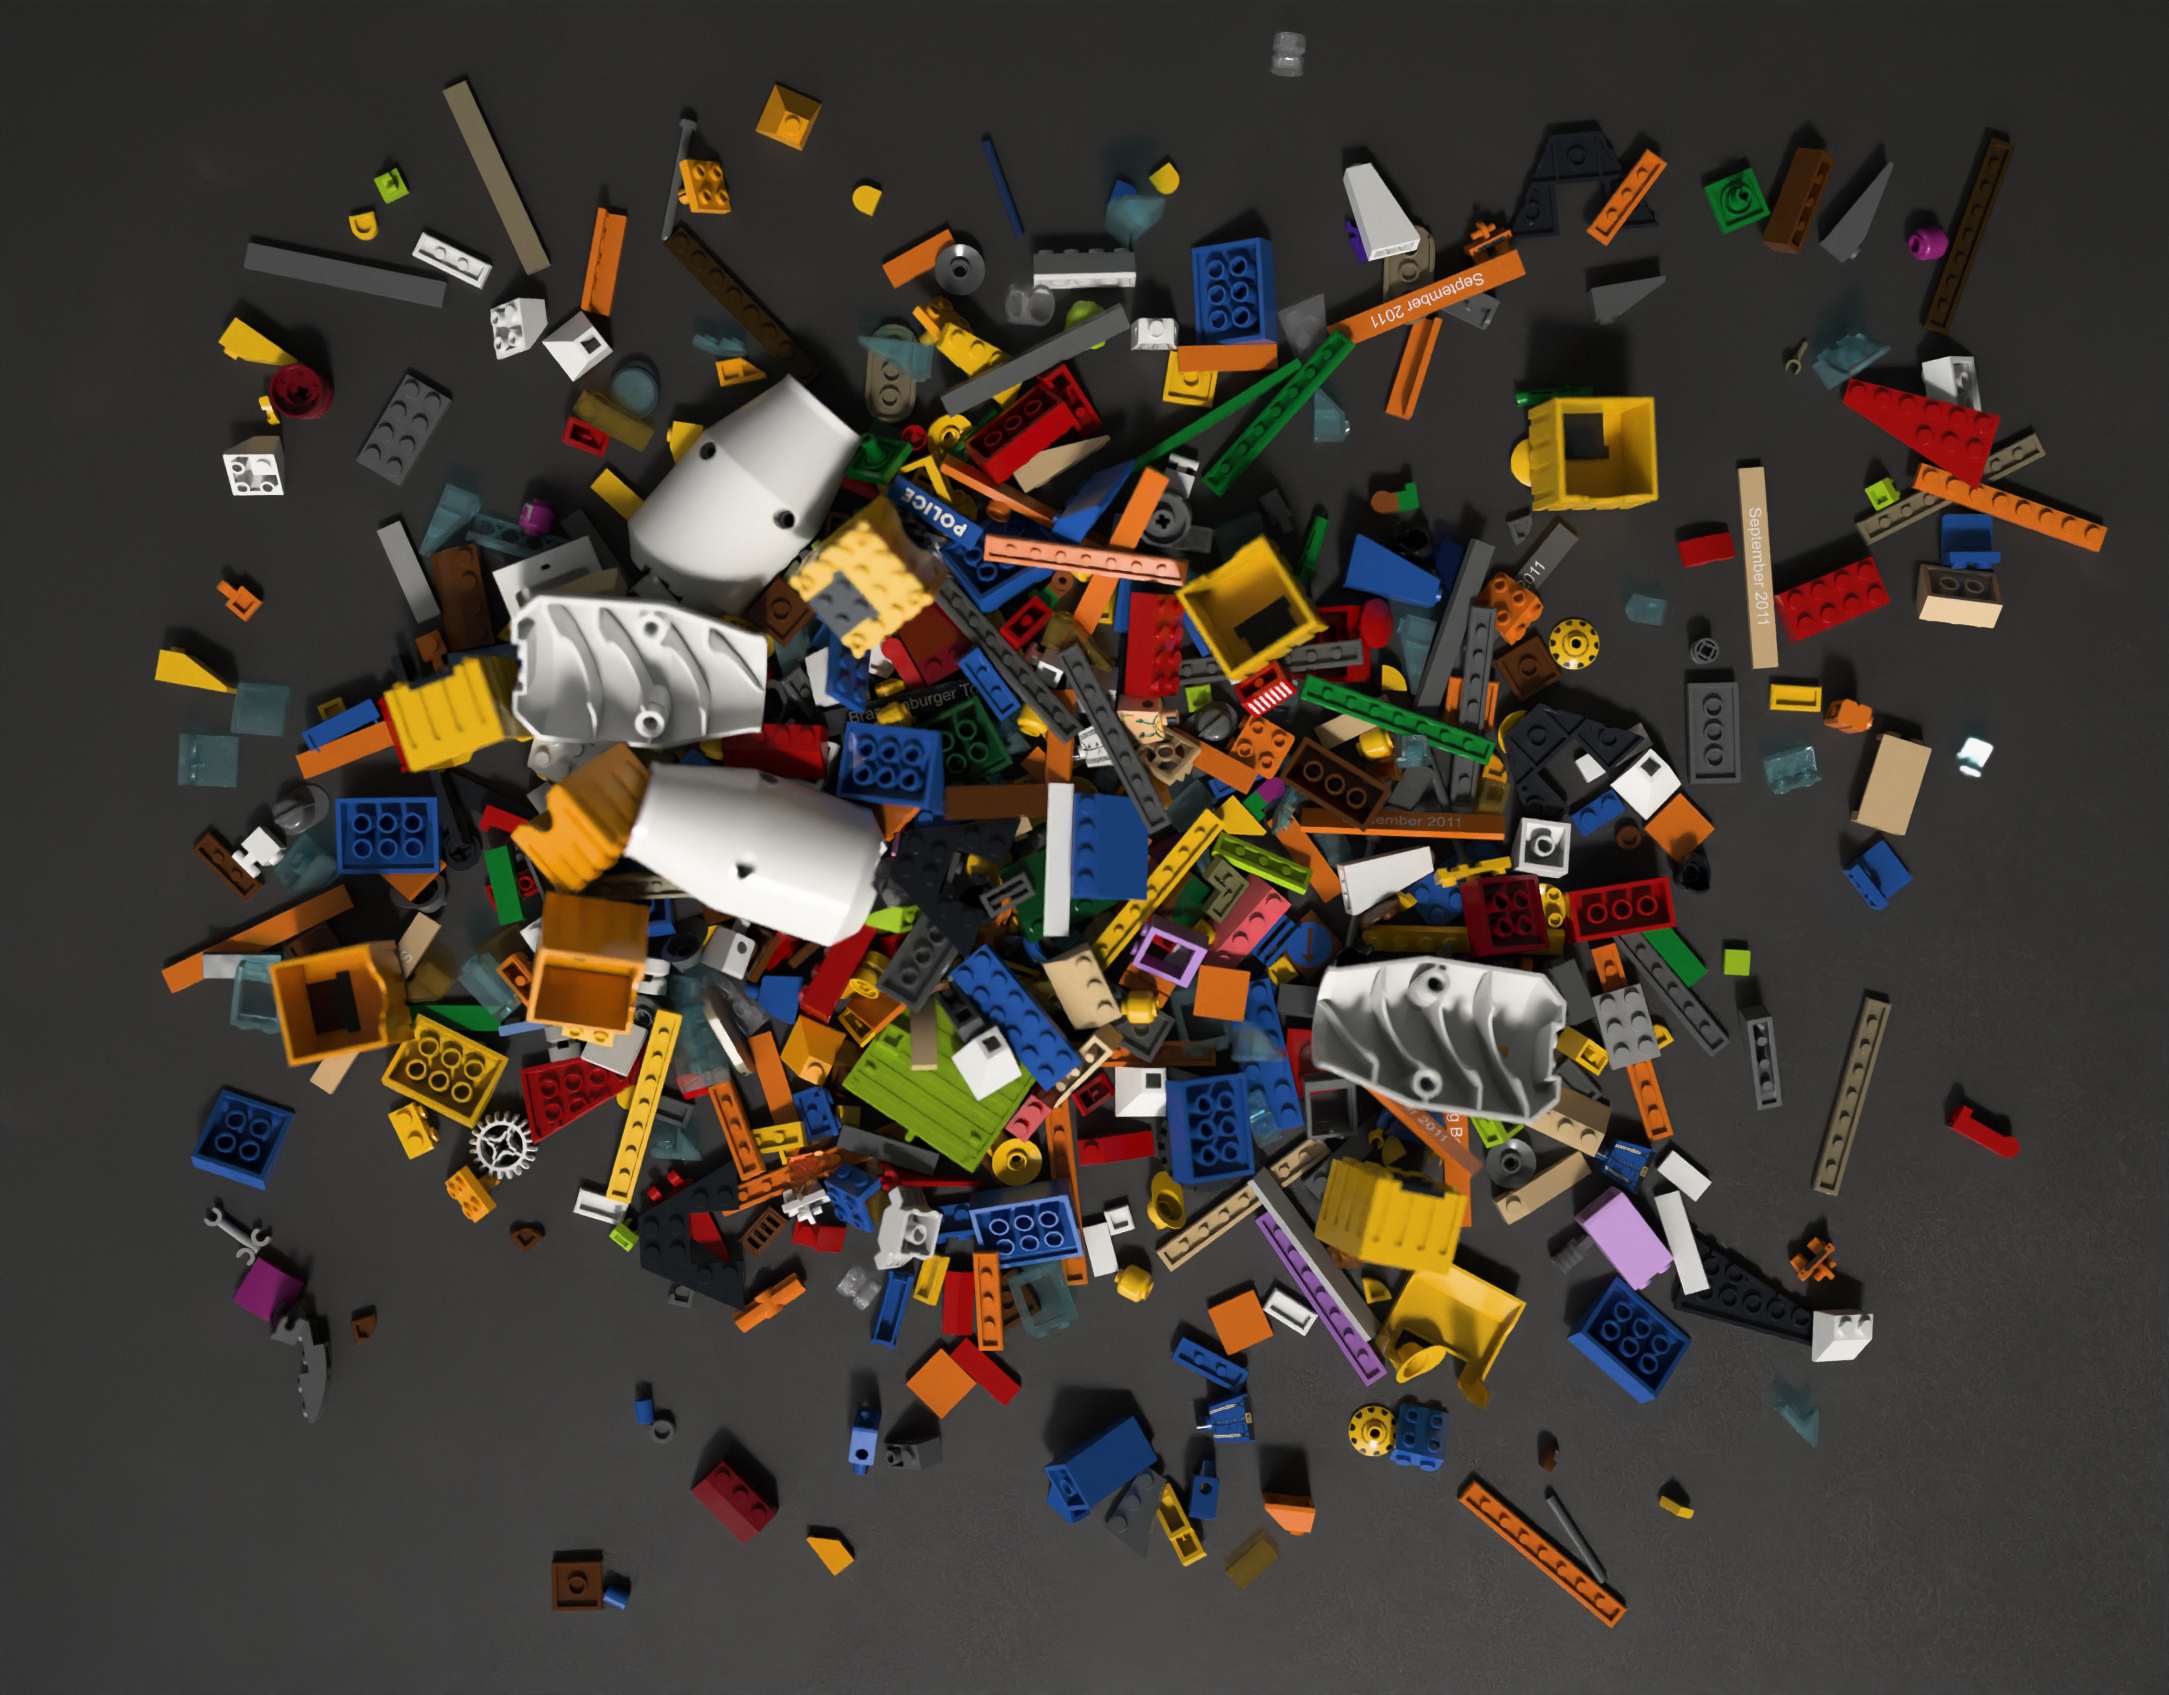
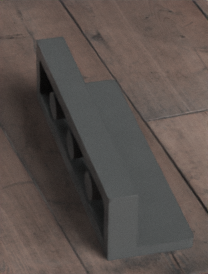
(888, 1148)

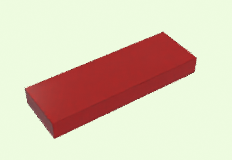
(985, 1371)

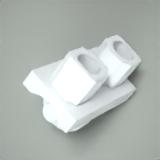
(815, 1197)

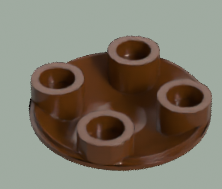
(1383, 909)

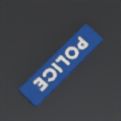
(934, 511)

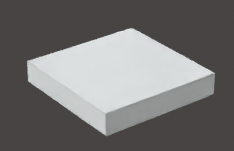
(622, 1053)

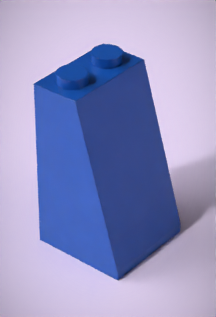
(1386, 575)
(1101, 1464)

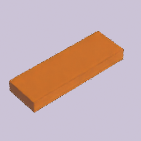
(917, 260)

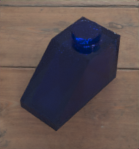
(1447, 562)

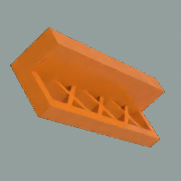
(604, 263)
(1413, 368)

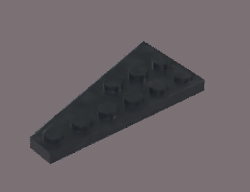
(1744, 1301)

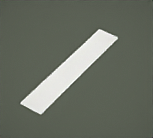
(1058, 859)

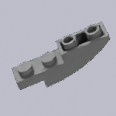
(317, 1380)

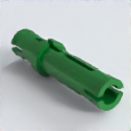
(1541, 396)
(1305, 565)

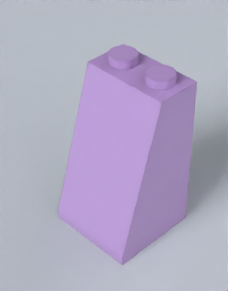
(1624, 1238)

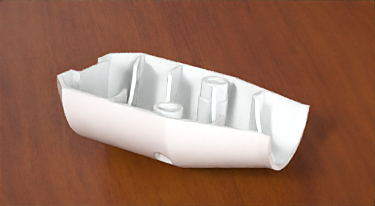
(721, 520)
(634, 672)
(761, 848)
(1380, 1023)

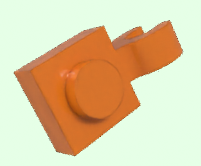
(241, 601)
(433, 649)

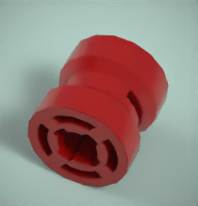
(913, 435)

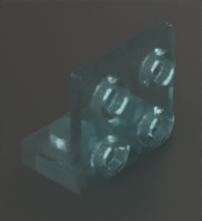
(208, 760)

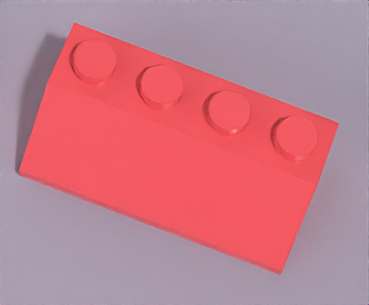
(1245, 924)

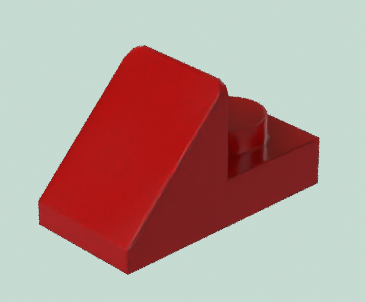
(820, 1235)

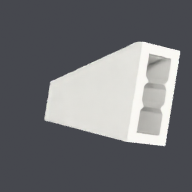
(1379, 217)
(1381, 875)

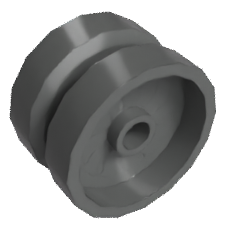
(1172, 531)

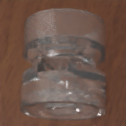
(1288, 54)
(860, 1288)

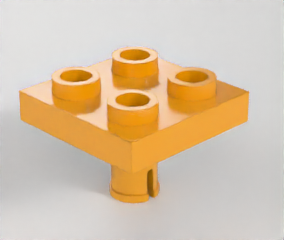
(704, 187)
(934, 315)
(472, 1192)

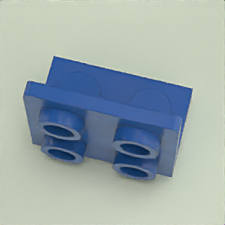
(1877, 875)

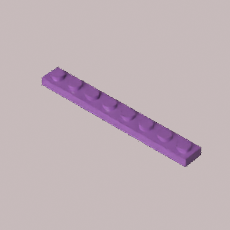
(1347, 1337)

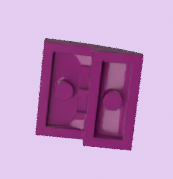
(266, 1287)

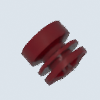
(289, 385)

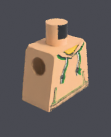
(1145, 718)

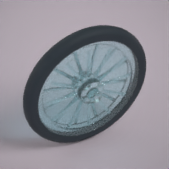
(635, 391)

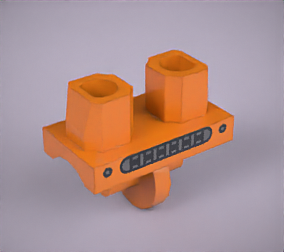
(1497, 238)
(1806, 1268)

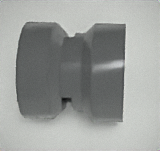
(1698, 652)

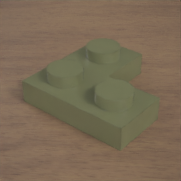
(1228, 889)

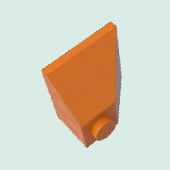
(1290, 1511)

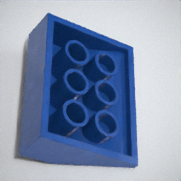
(1235, 293)
(992, 582)
(891, 766)
(389, 834)
(1108, 849)
(1209, 1127)
(1028, 1222)
(1629, 1341)

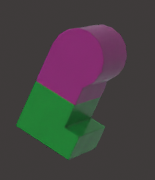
(1261, 796)

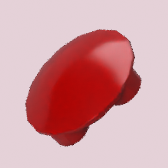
(1375, 623)

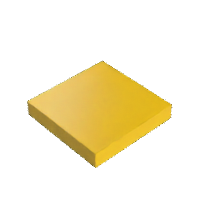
(1189, 387)

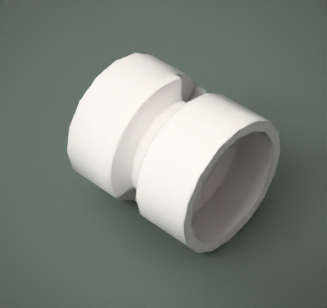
(658, 984)

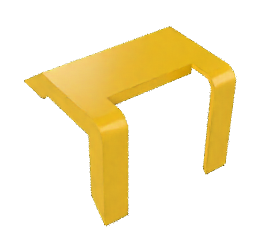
(1458, 1313)

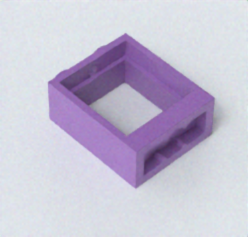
(1177, 933)

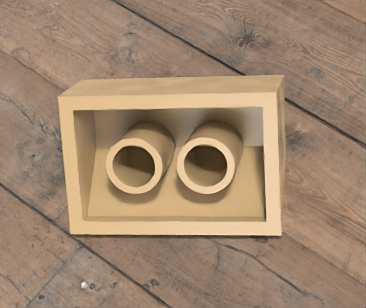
(1958, 596)
(1082, 988)
(1575, 1121)

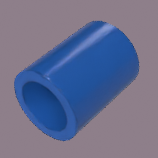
(644, 1410)
(616, 1596)

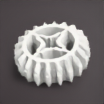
(493, 1141)

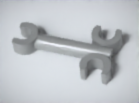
(253, 1243)

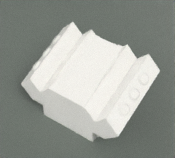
(907, 1228)

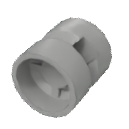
(554, 1035)

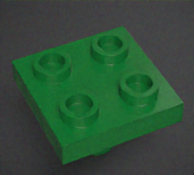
(1736, 201)
(877, 459)

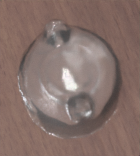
(1029, 304)

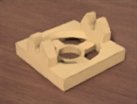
(1183, 765)

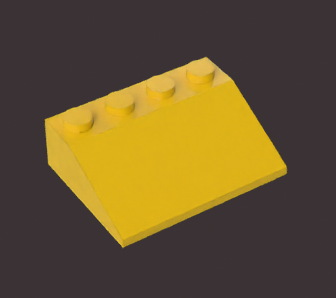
(445, 1071)

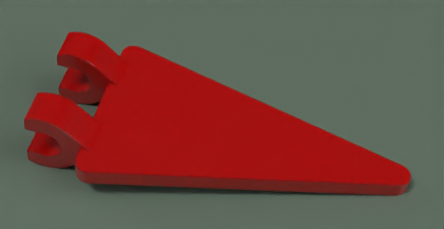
(910, 1177)
(702, 1224)

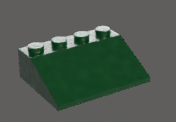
(969, 740)
(1031, 911)

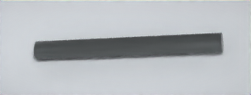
(1576, 1538)

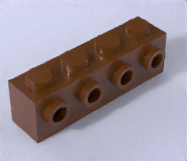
(1798, 200)
(995, 801)

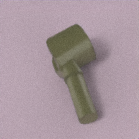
(1796, 359)

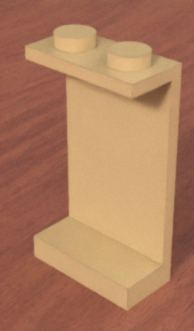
(1893, 784)

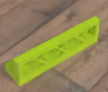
(1262, 863)

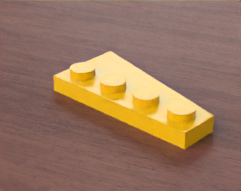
(974, 357)

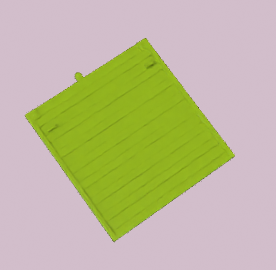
(937, 1101)

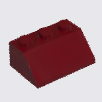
(735, 1499)

